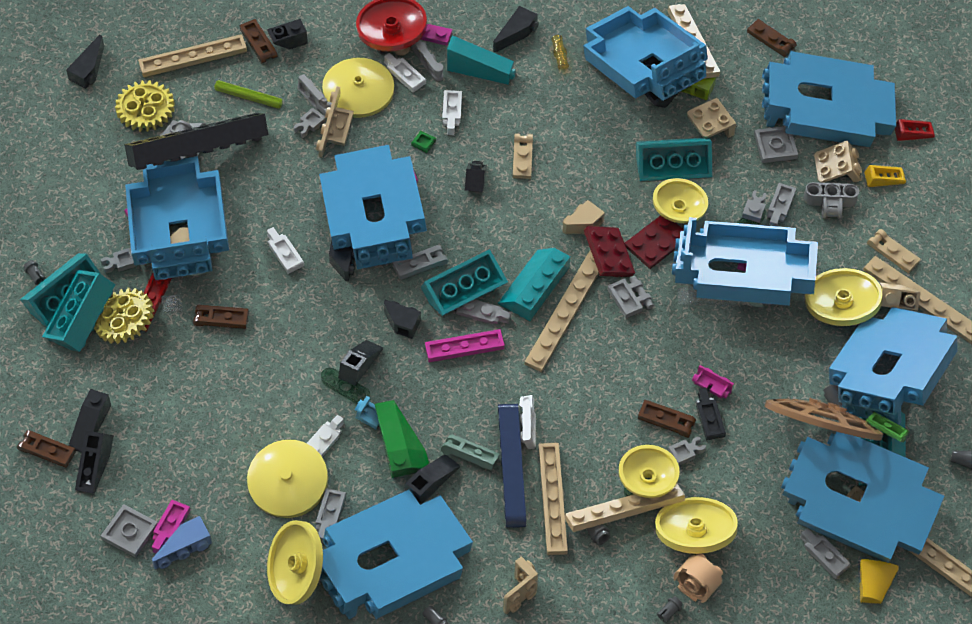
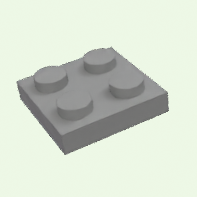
(775, 145)
(129, 530)

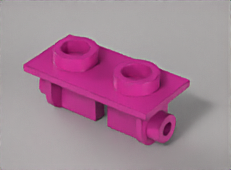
(720, 385)

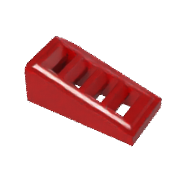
(903, 133)

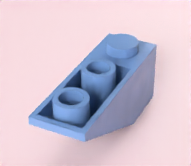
(185, 540)

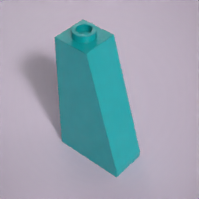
(478, 62)

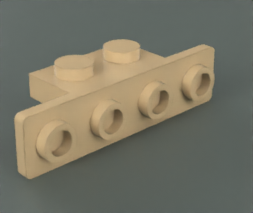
(337, 124)

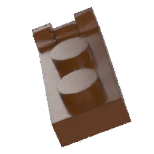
(771, 37)
(258, 40)
(221, 316)
(666, 418)
(46, 448)

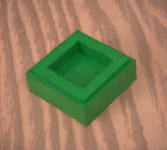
(423, 141)

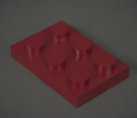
(654, 241)
(609, 251)

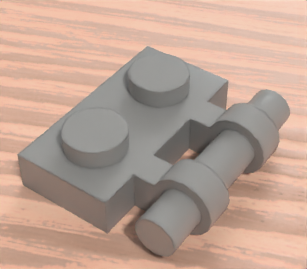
(626, 299)

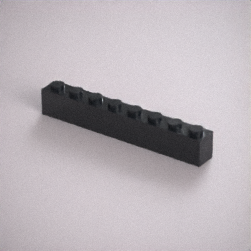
(196, 140)

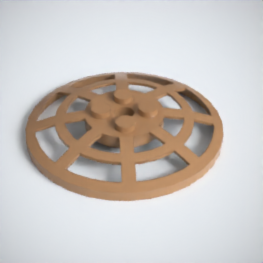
(802, 410)

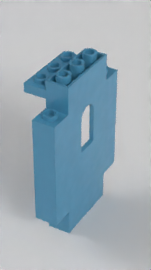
(627, 39)
(857, 107)
(367, 176)
(176, 195)
(773, 259)
(923, 353)
(892, 509)
(421, 535)

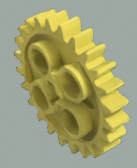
(154, 99)
(124, 316)

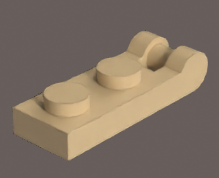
(522, 156)
(893, 251)

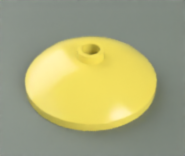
(681, 194)
(651, 463)

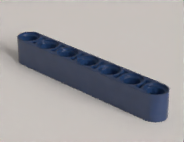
(512, 466)

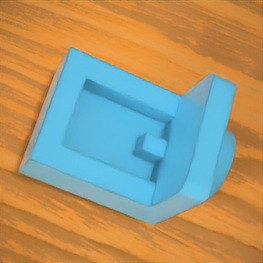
(366, 413)

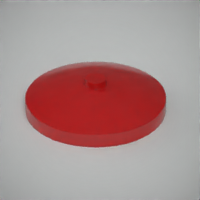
(391, 24)

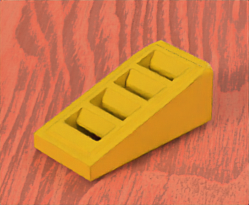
(874, 179)

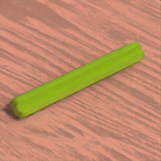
(248, 94)

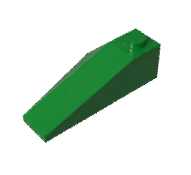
(401, 445)

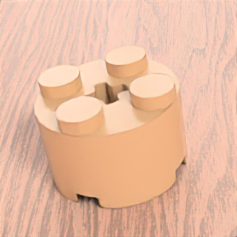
(698, 578)

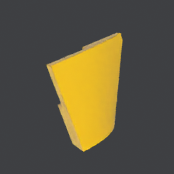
(875, 580)

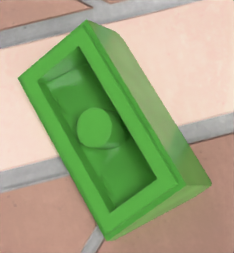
(887, 426)

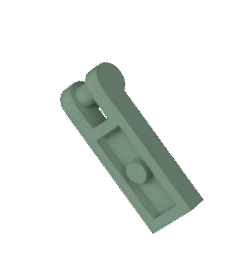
(470, 452)

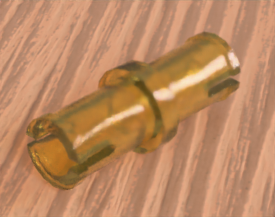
(560, 52)

